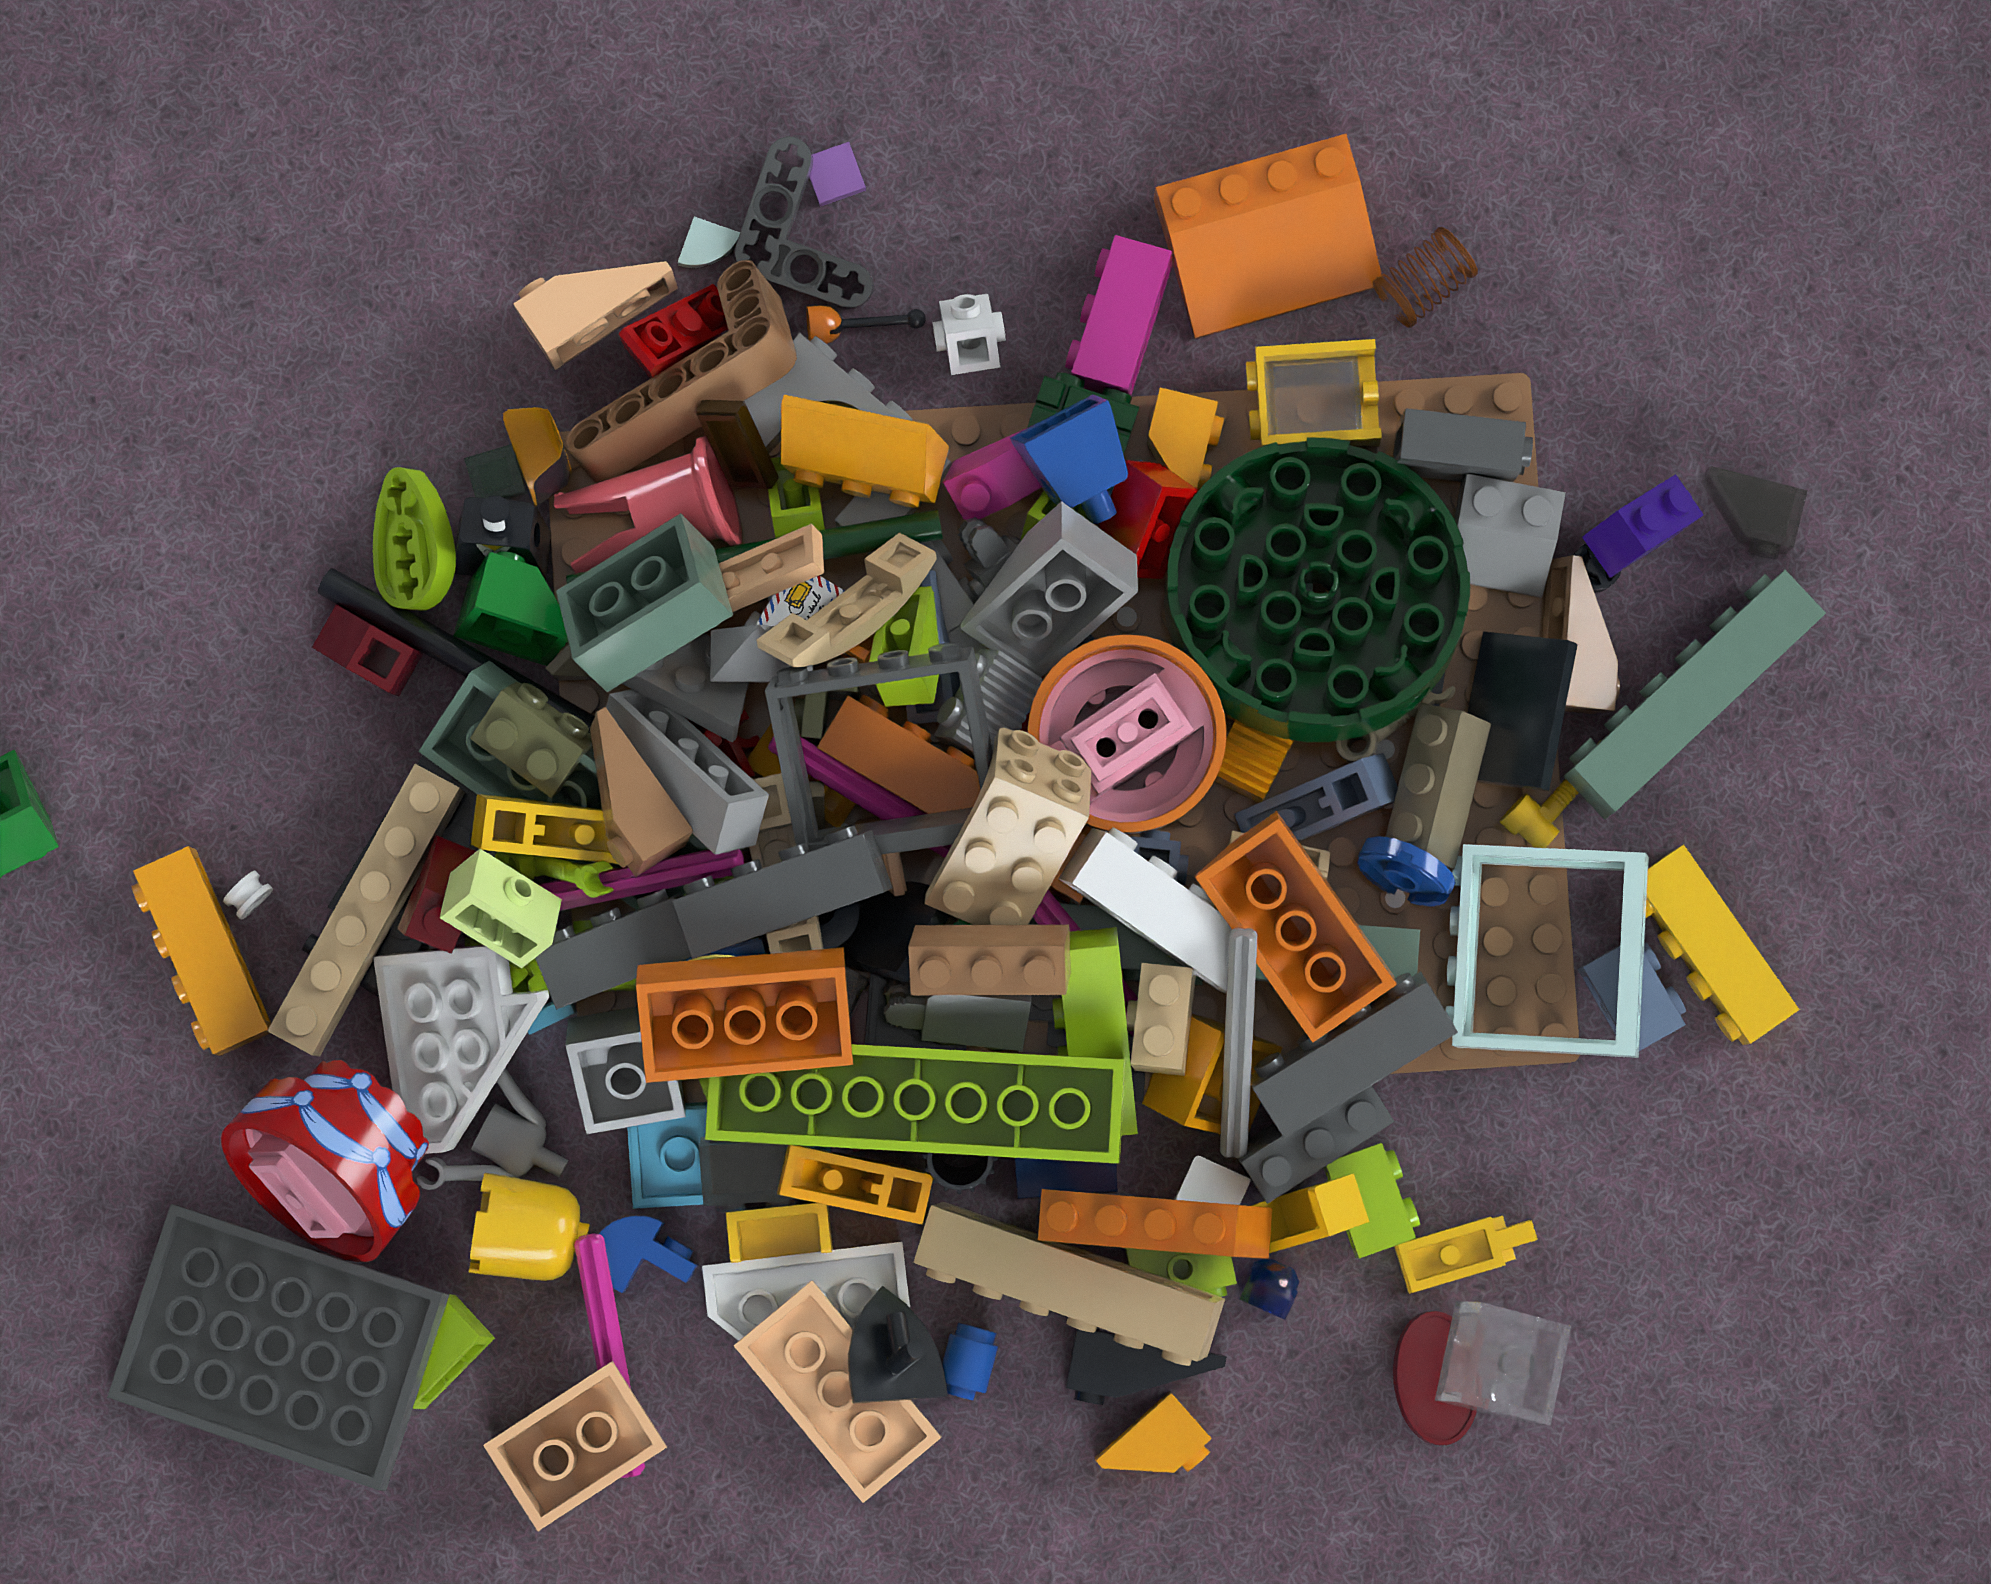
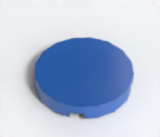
(1402, 866)

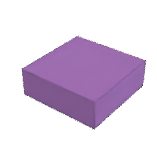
(835, 174)

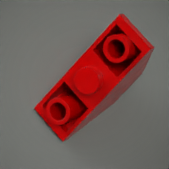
(675, 331)

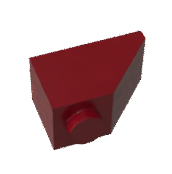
(423, 911)

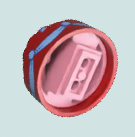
(330, 1158)

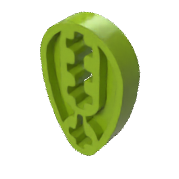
(404, 511)

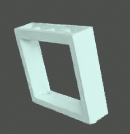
(1465, 925)

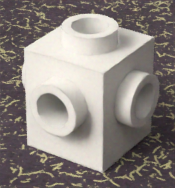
(969, 333)

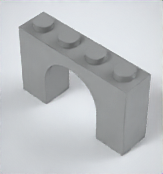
(822, 380)

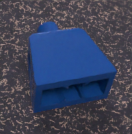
(1076, 456)

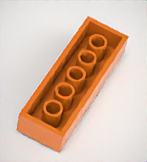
(912, 767)

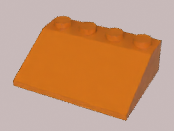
(1269, 235)

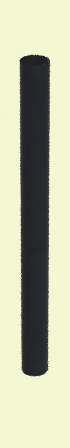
(424, 635)

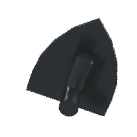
(893, 1354)

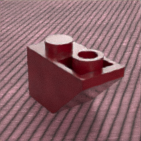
(367, 651)

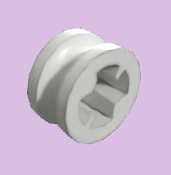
(247, 894)

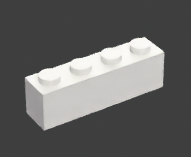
(1152, 903)

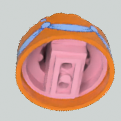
(1154, 771)

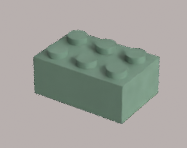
(644, 603)

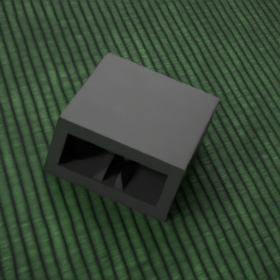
(1458, 445)

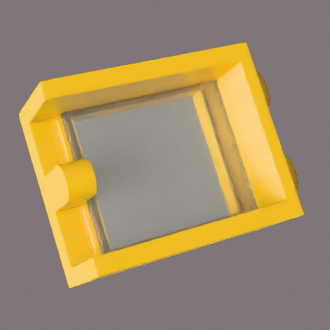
(1315, 392)

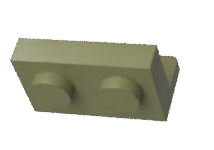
(814, 709)
(533, 737)

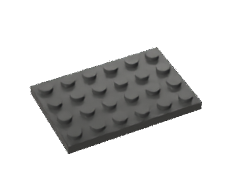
(278, 1347)

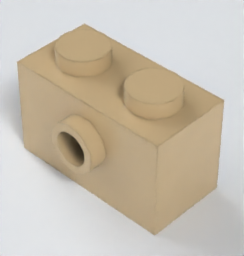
(1161, 1019)

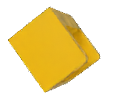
(1315, 1212)
(778, 1231)

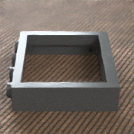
(891, 834)

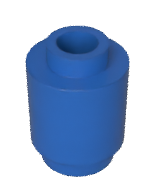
(969, 1360)

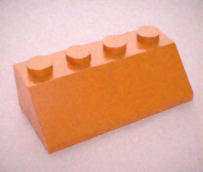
(1304, 931)
(744, 1015)

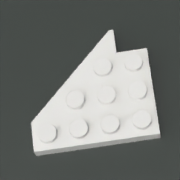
(450, 1032)
(751, 1290)

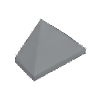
(739, 659)

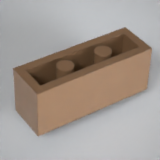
(989, 960)

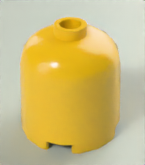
(525, 1229)

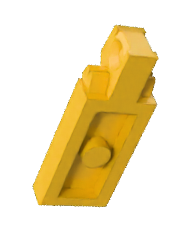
(1460, 1251)

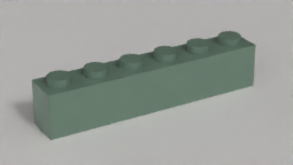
(1694, 694)

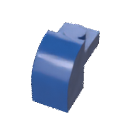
(633, 1240)

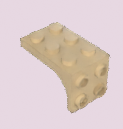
(1014, 834)

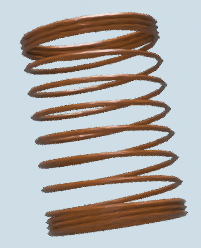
(1408, 310)

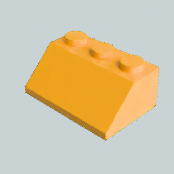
(861, 451)

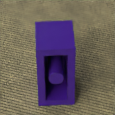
(1642, 525)

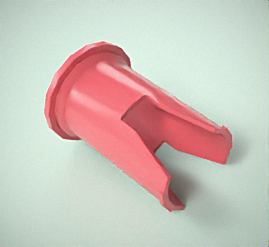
(656, 495)

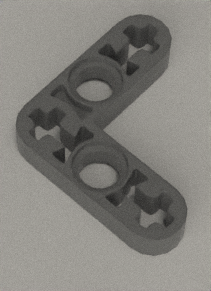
(786, 251)

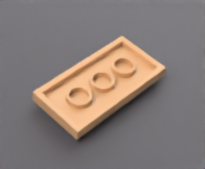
(805, 1365)

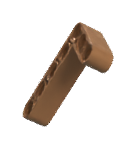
(729, 368)

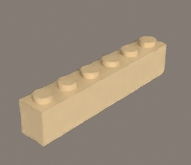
(366, 911)
(1069, 1282)

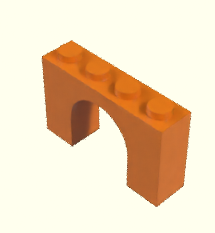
(1155, 1224)

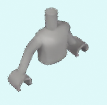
(507, 1140)

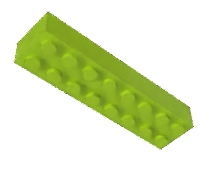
(931, 1104)

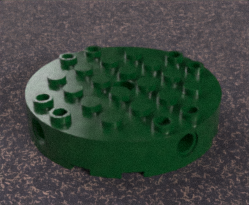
(1303, 658)

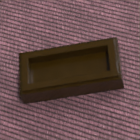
(737, 444)

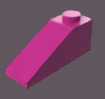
(989, 479)

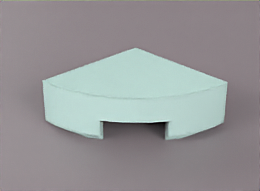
(706, 244)

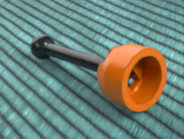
(827, 323)

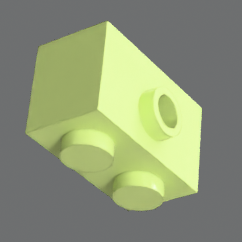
(500, 908)

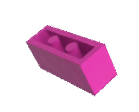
(1120, 315)

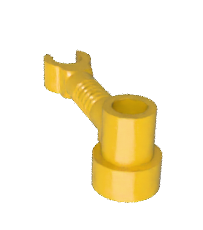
(1536, 821)

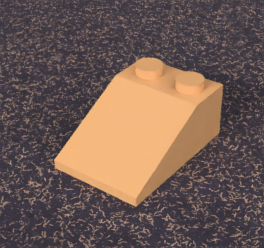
(584, 307)
(575, 1446)

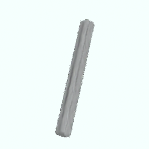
(1238, 1042)

